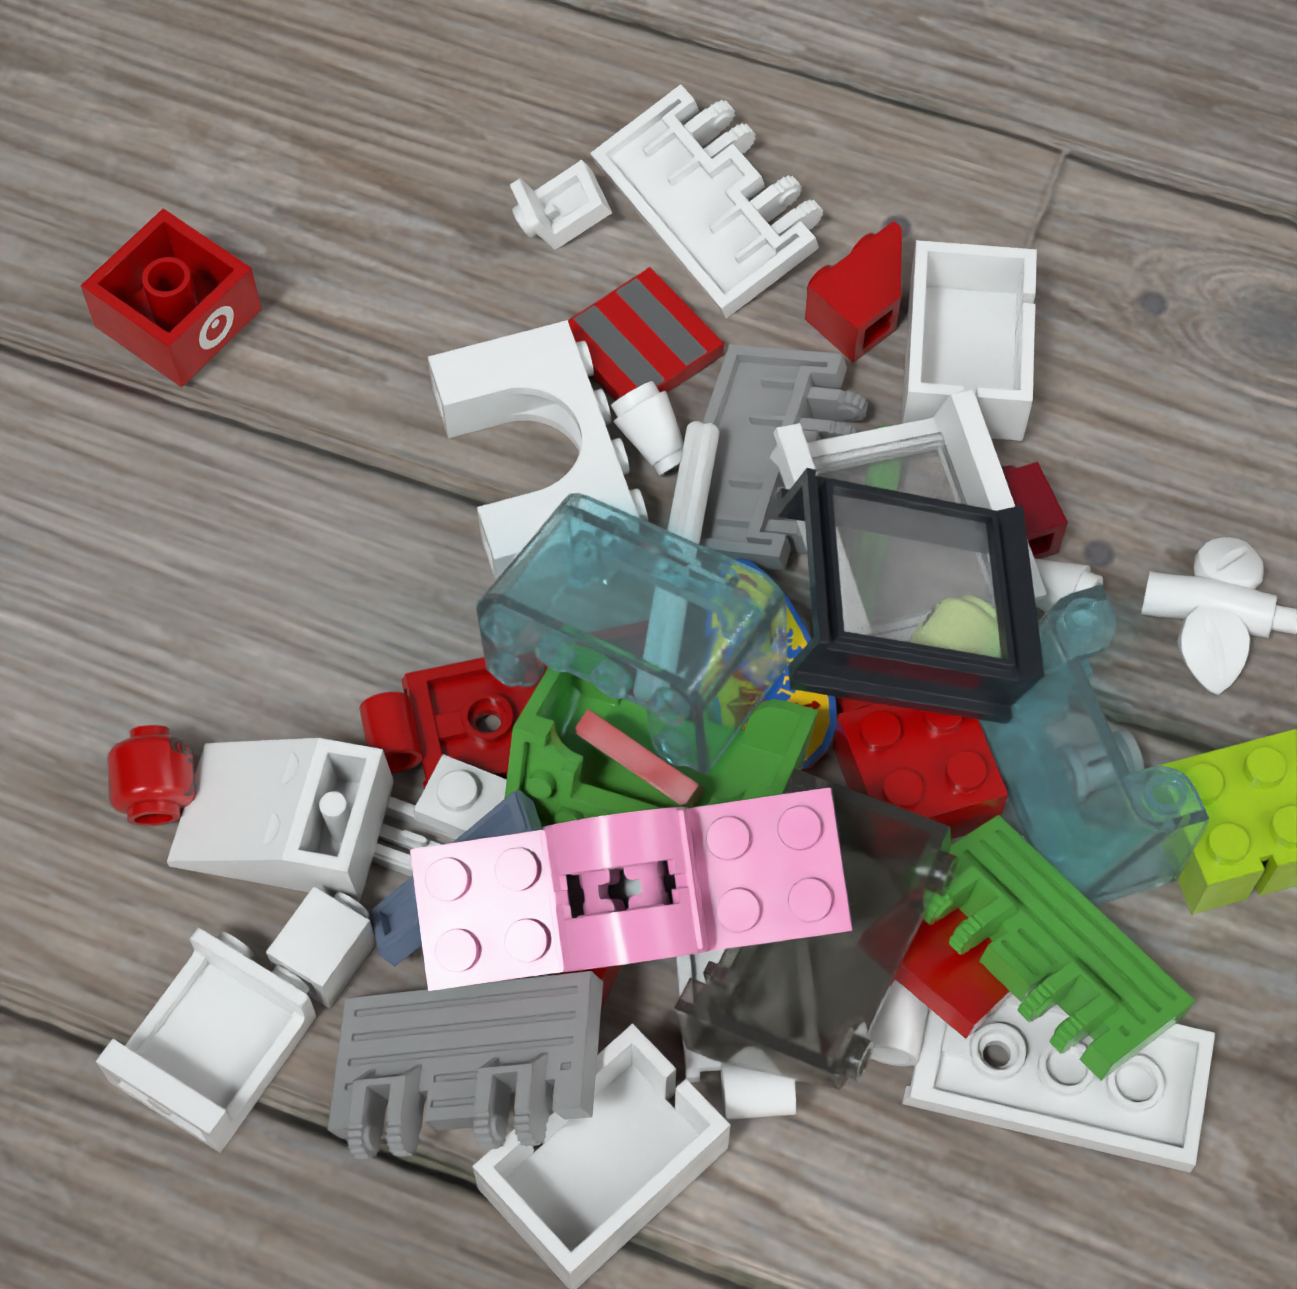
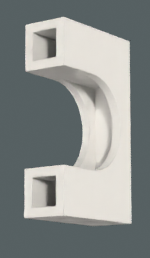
(543, 380)

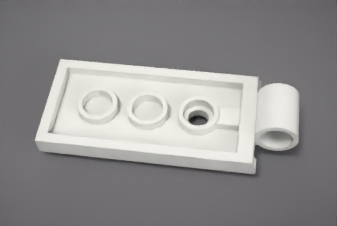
(1139, 1112)

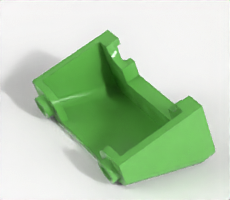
(578, 781)

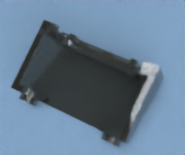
(813, 1000)

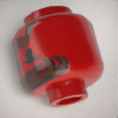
(151, 776)

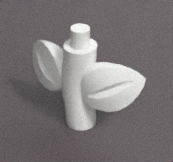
(1218, 610)

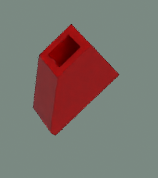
(860, 295)

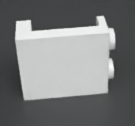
(212, 1039)

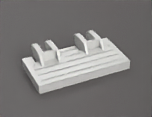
(701, 197)

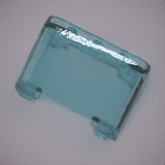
(1069, 780)

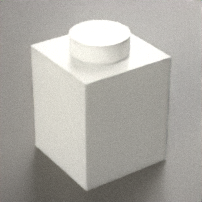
(324, 944)

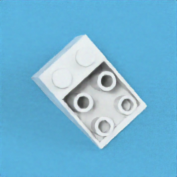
(286, 814)

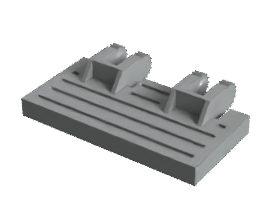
(749, 401)
(465, 1058)

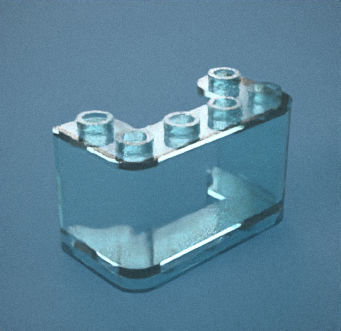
(641, 622)

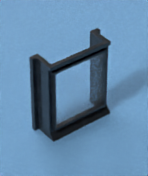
(915, 600)

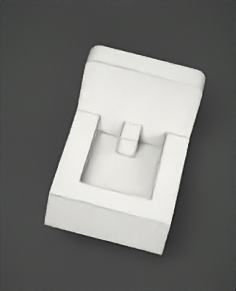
(560, 206)
(458, 796)

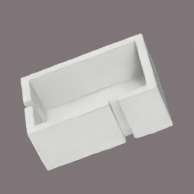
(963, 332)
(609, 1172)

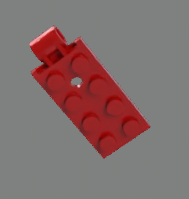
(441, 716)

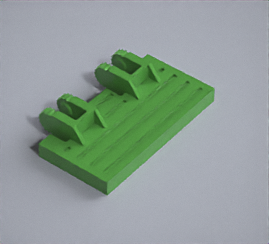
(1056, 949)

